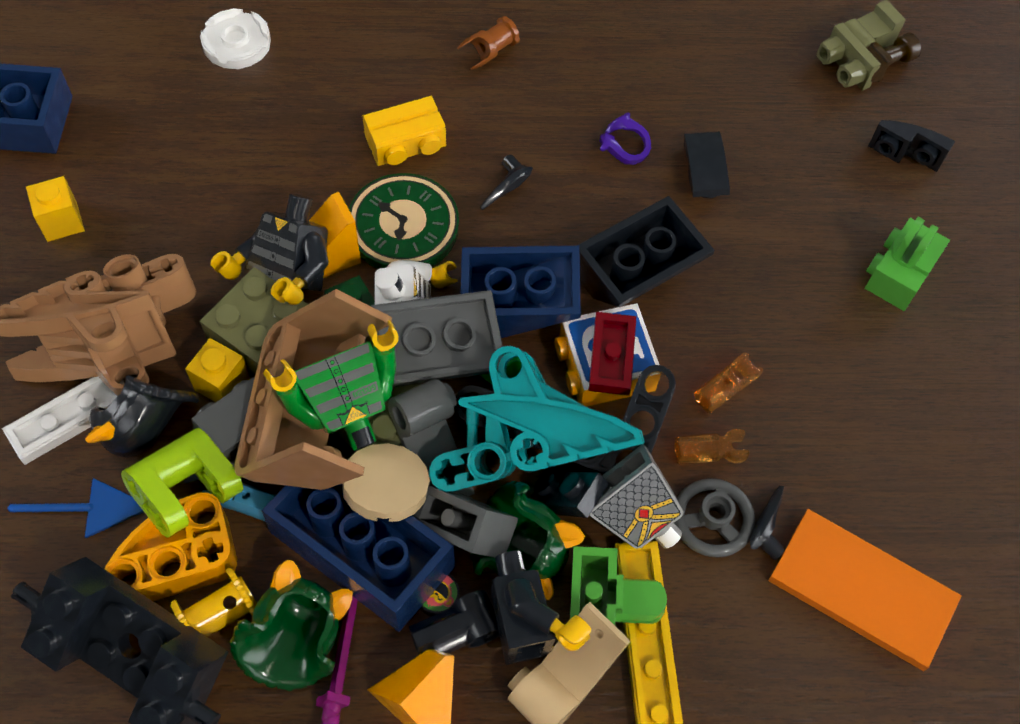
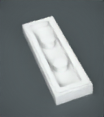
(57, 419)

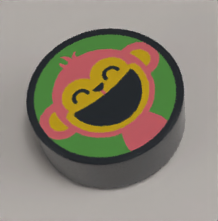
(442, 597)

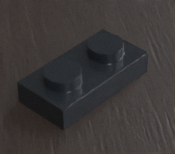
(570, 492)

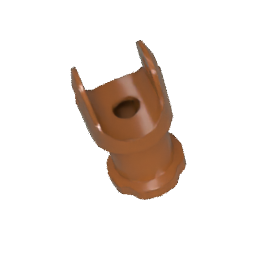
(493, 40)

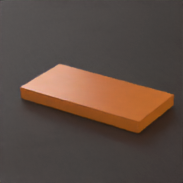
(866, 589)

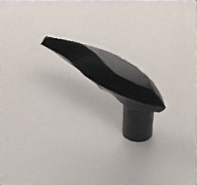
(516, 176)
(765, 525)

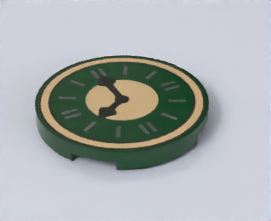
(404, 220)

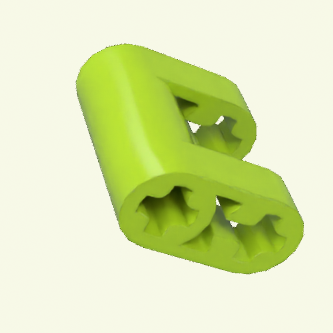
(154, 475)

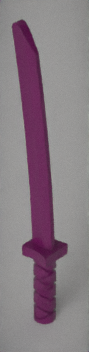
(333, 700)

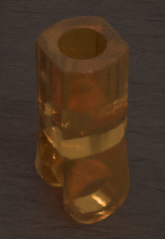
(727, 384)

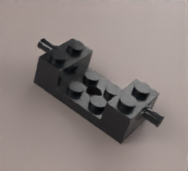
(90, 617)

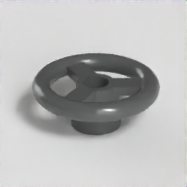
(724, 505)

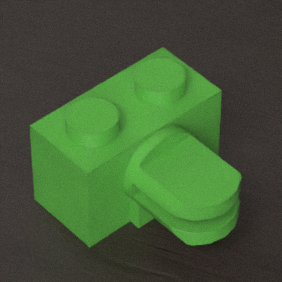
(907, 262)
(612, 594)

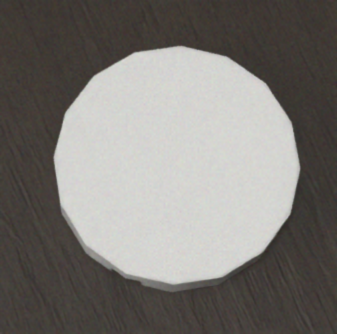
(235, 39)

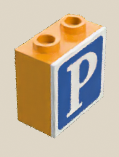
(575, 348)

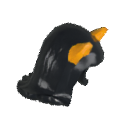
(135, 417)

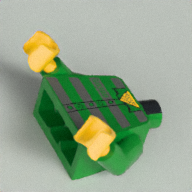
(342, 388)

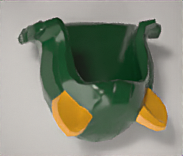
(537, 535)
(290, 631)

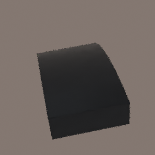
(899, 139)
(706, 164)

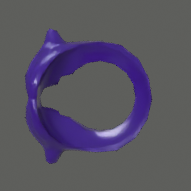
(609, 143)

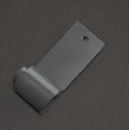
(422, 424)

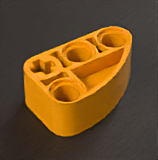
(149, 552)

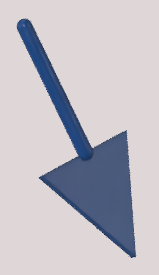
(105, 508)

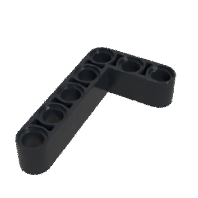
(640, 401)

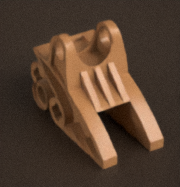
(97, 330)

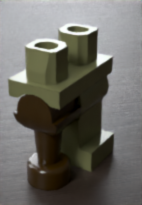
(861, 43)

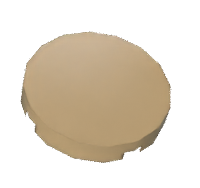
(392, 483)

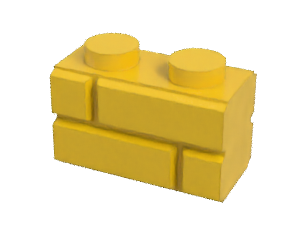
(405, 131)

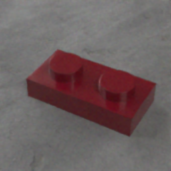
(612, 353)

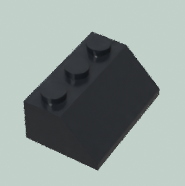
(640, 253)

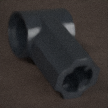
(467, 623)

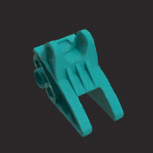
(527, 403)

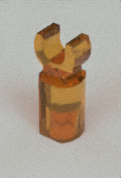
(710, 448)

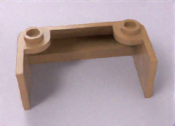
(273, 442)

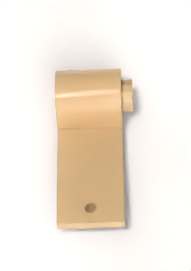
(565, 676)

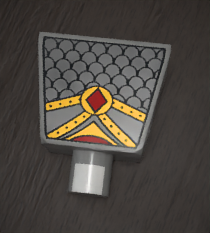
(639, 502)

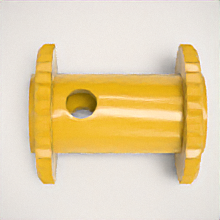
(210, 614)

